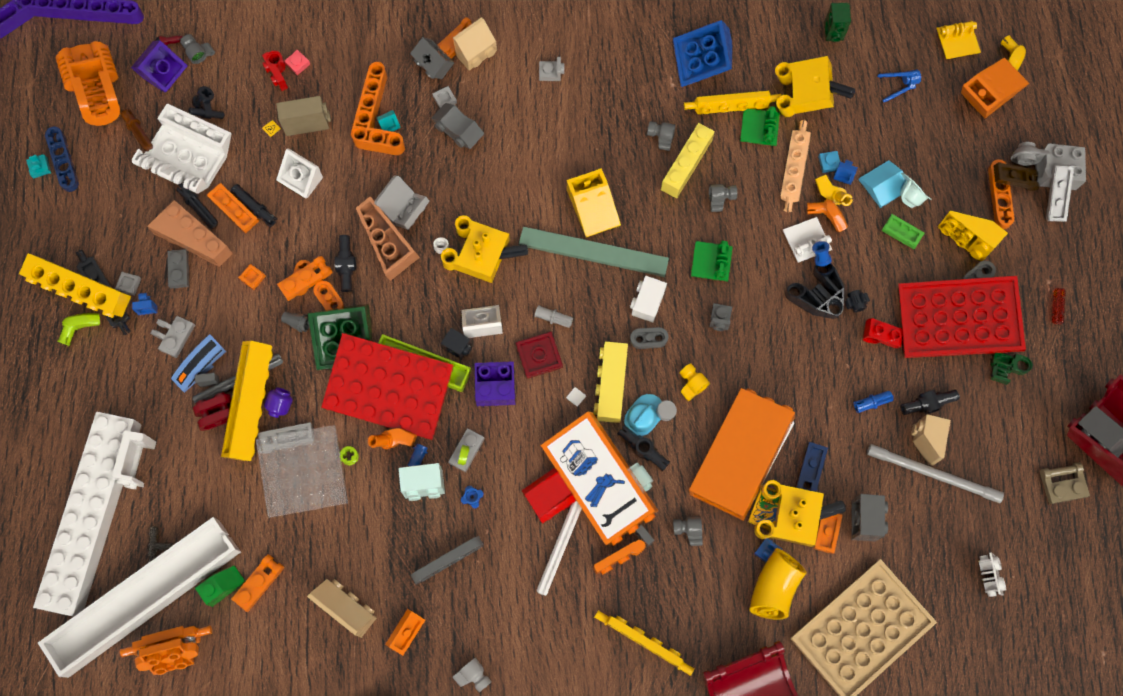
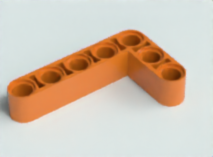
(370, 113)

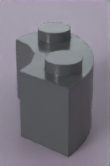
(457, 126)

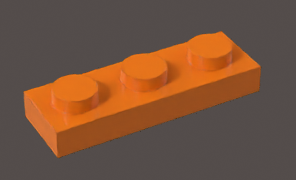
(232, 208)

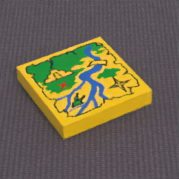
(764, 509)

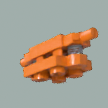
(167, 649)

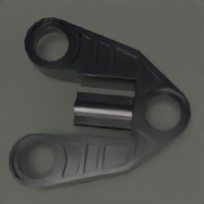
(822, 295)

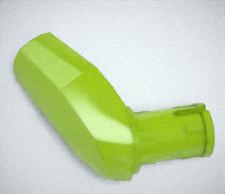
(77, 322)

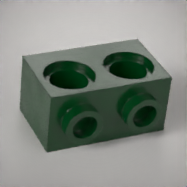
(837, 22)

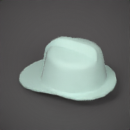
(911, 193)

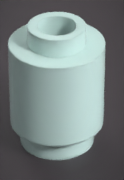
(642, 476)

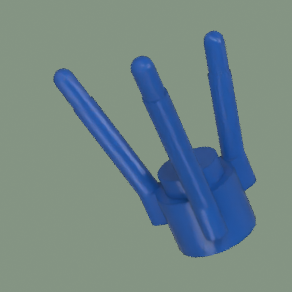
(910, 78)

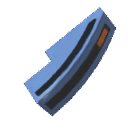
(198, 362)

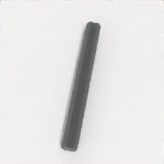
(228, 384)

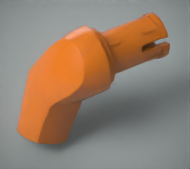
(831, 211)
(392, 438)

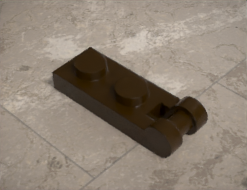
(1016, 176)

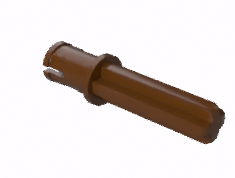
(134, 125)

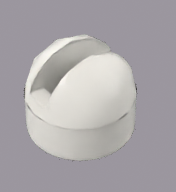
(440, 244)

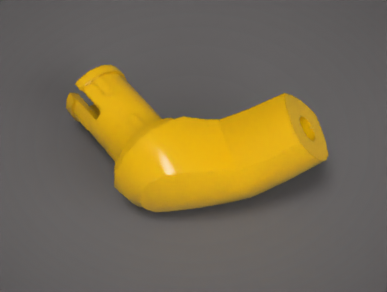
(1017, 52)
(834, 193)

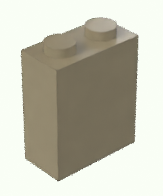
(303, 115)

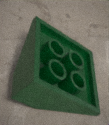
(327, 330)

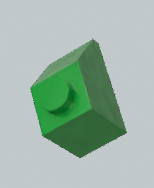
(220, 586)

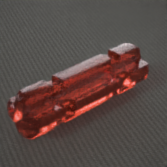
(1058, 306)

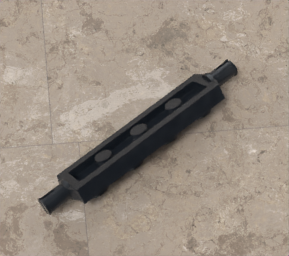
(90, 268)

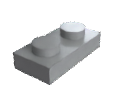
(469, 439)

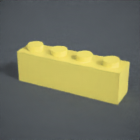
(687, 160)
(612, 382)

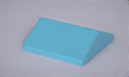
(883, 183)

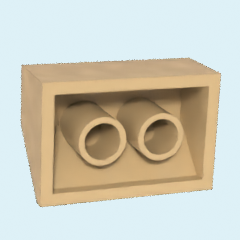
(343, 607)

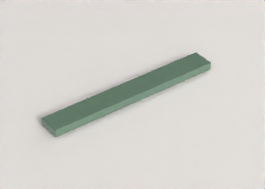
(594, 251)

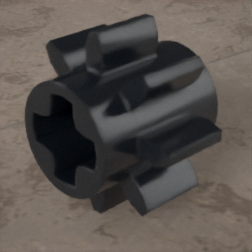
(857, 301)

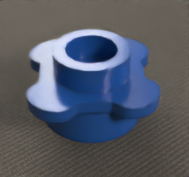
(469, 490)

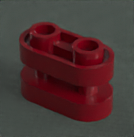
(205, 407)

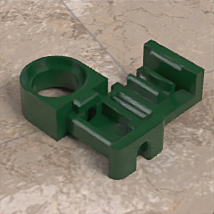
(1003, 366)

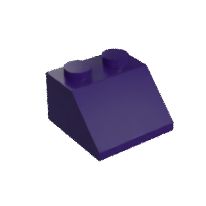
(159, 66)

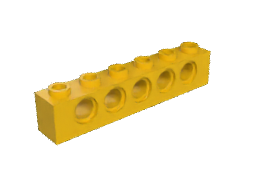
(115, 300)

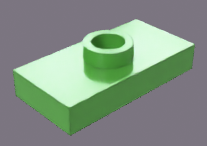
(903, 231)

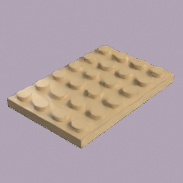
(863, 630)

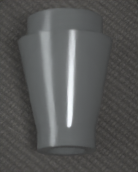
(297, 321)

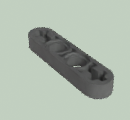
(447, 560)

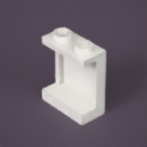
(129, 457)

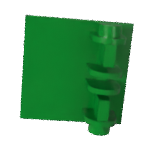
(760, 126)
(712, 260)

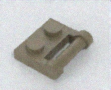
(1067, 489)

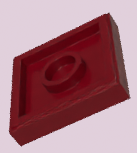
(539, 355)

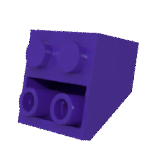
(494, 384)

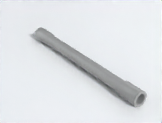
(984, 491)

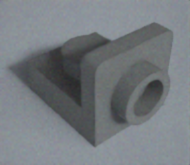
(720, 317)

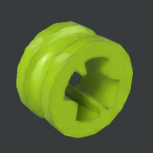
(344, 453)

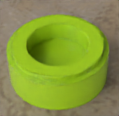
(463, 455)

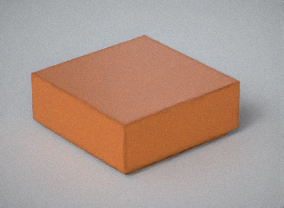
(252, 276)

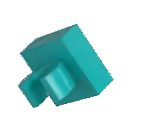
(388, 121)
(38, 166)

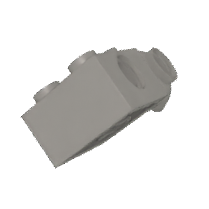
(1051, 155)

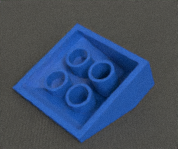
(703, 52)

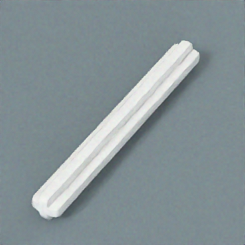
(559, 549)

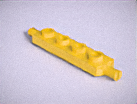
(731, 102)
(652, 645)

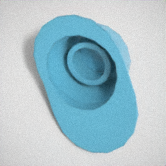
(642, 415)

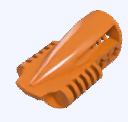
(90, 74)

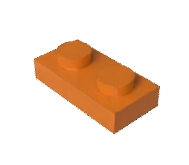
(828, 534)
(405, 632)

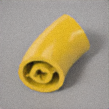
(776, 586)

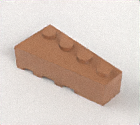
(184, 230)
(390, 246)

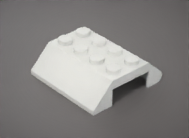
(185, 150)

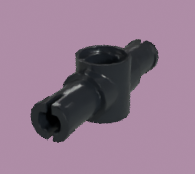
(345, 263)
(929, 402)
(636, 440)

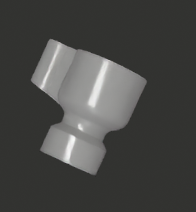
(472, 673)

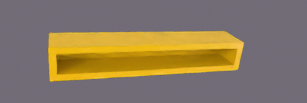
(247, 401)

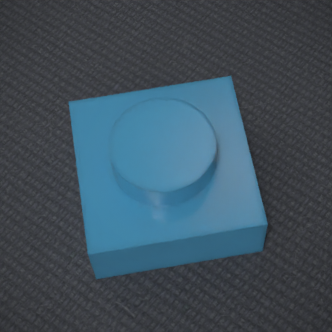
(829, 161)

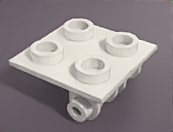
(804, 236)
(999, 583)

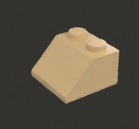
(474, 44)
(931, 437)

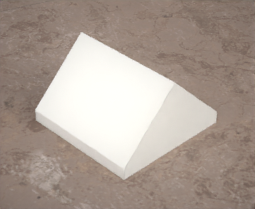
(299, 173)
(481, 321)

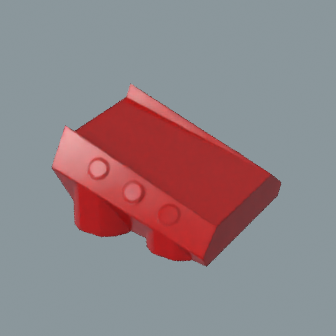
(548, 495)

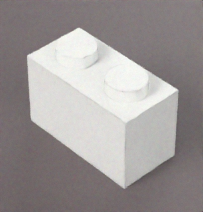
(648, 299)

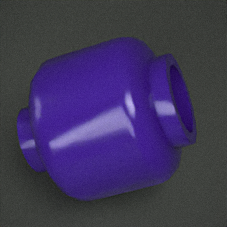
(278, 402)

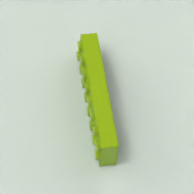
(460, 372)

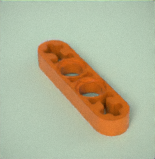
(1000, 194)

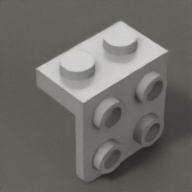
(400, 203)

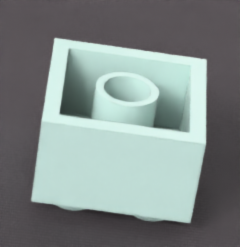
(421, 481)

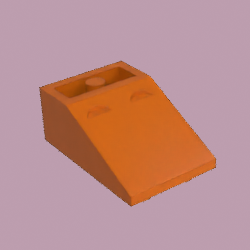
(993, 87)

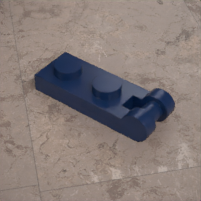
(812, 466)

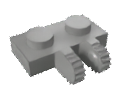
(176, 336)

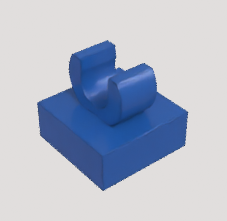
(845, 172)
(144, 305)
(766, 549)

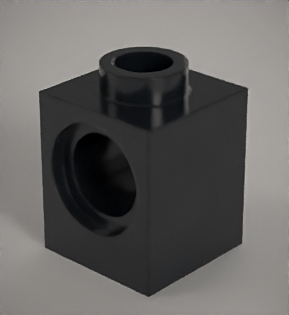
(456, 344)

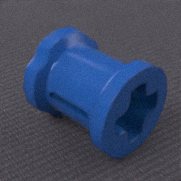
(821, 252)

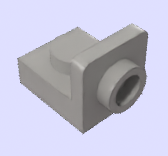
(551, 70)

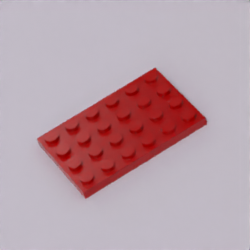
(961, 317)
(387, 386)

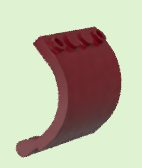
(754, 675)

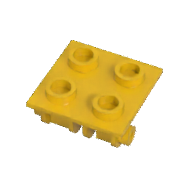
(958, 39)

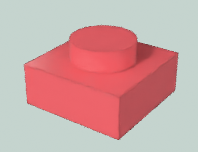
(297, 62)

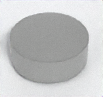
(666, 410)

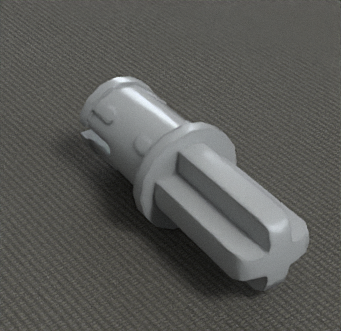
(553, 316)

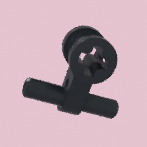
(202, 104)

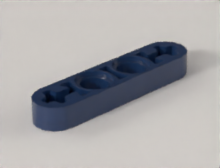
(58, 160)

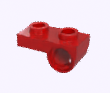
(275, 68)
(880, 332)

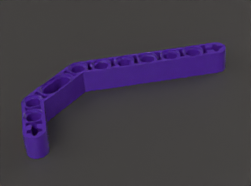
(116, 11)

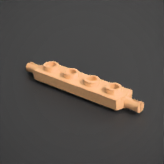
(795, 166)

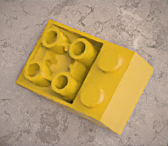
(593, 202)
(972, 233)

